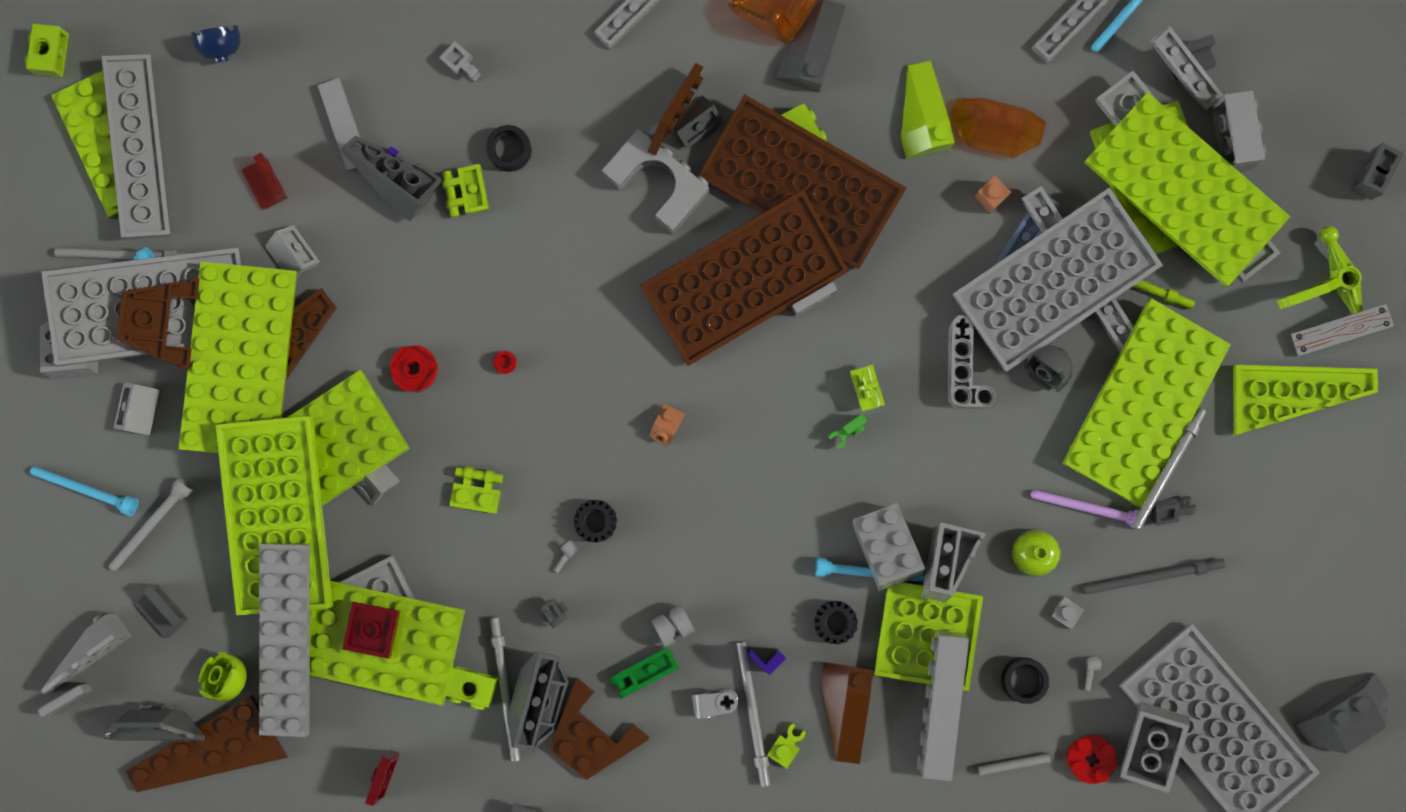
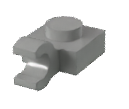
(458, 59)

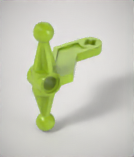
(1338, 265)

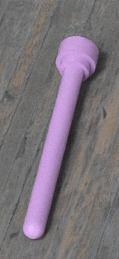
(1129, 516)

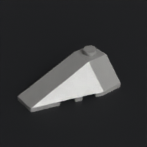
(96, 641)

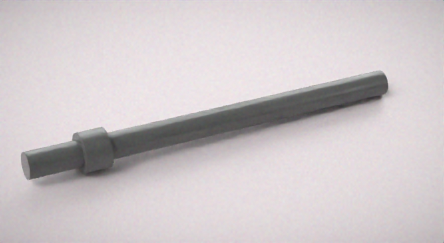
(1198, 567)

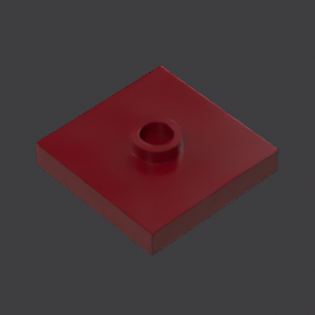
(371, 630)
(381, 778)

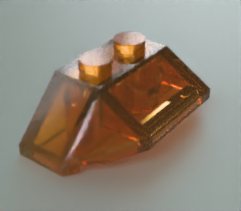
(997, 126)

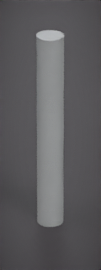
(1013, 764)

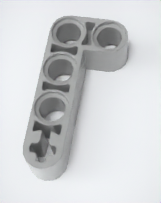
(966, 363)

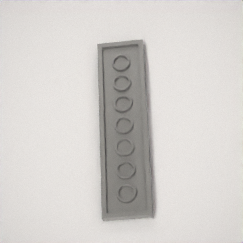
(135, 146)
(284, 639)

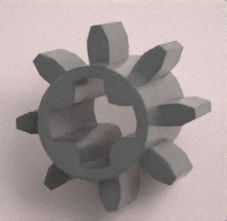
(553, 613)

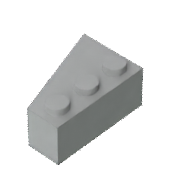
(948, 559)

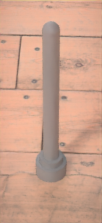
(179, 490)

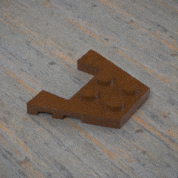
(146, 320)
(583, 743)

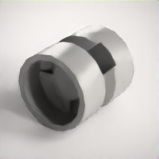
(673, 625)

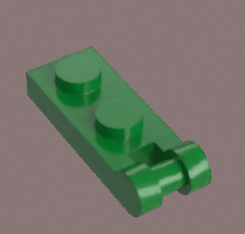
(645, 672)

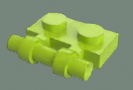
(472, 188)
(475, 497)

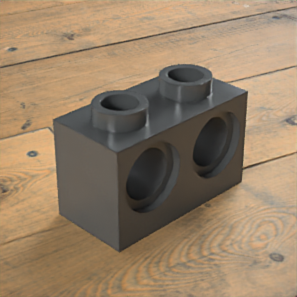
(1377, 171)

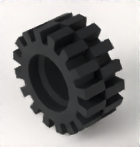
(581, 517)
(850, 622)

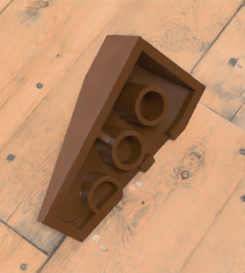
(846, 701)

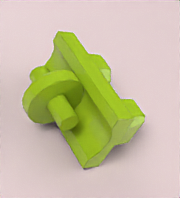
(867, 388)

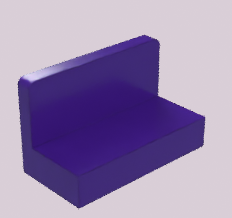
(771, 663)

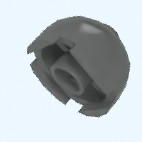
(1049, 367)

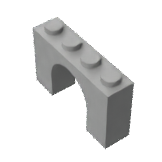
(688, 190)

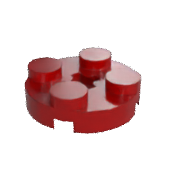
(411, 355)
(1085, 747)

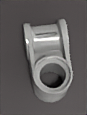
(709, 704)

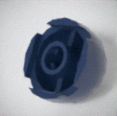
(217, 43)

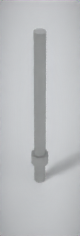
(107, 254)
(1191, 430)
(497, 642)
(761, 760)

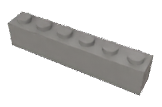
(943, 705)

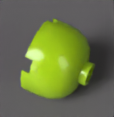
(1035, 553)
(222, 677)

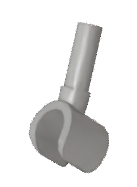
(569, 549)
(1091, 664)

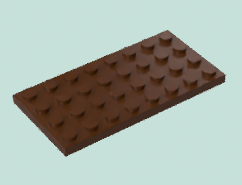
(771, 158)
(744, 277)

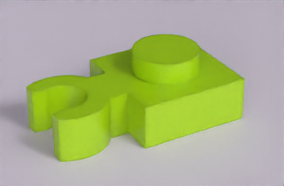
(784, 748)

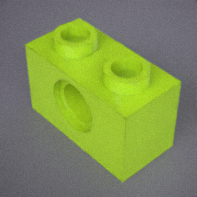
(53, 62)
(484, 684)

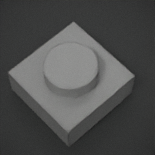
(1067, 612)

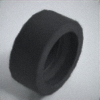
(505, 131)
(1043, 676)

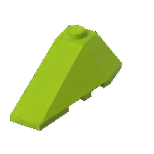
(925, 118)

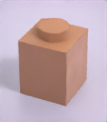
(992, 194)

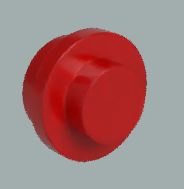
(504, 362)

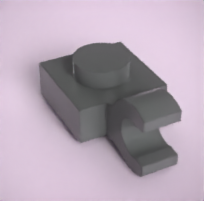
(1170, 510)

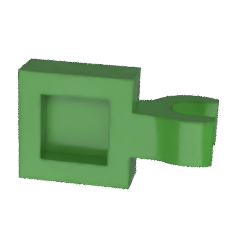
(854, 427)

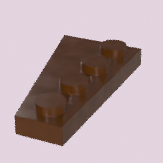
(676, 108)

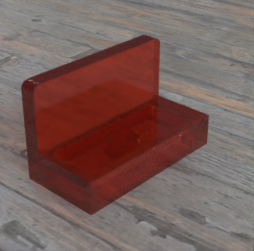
(264, 182)

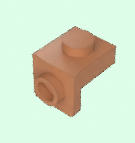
(666, 425)

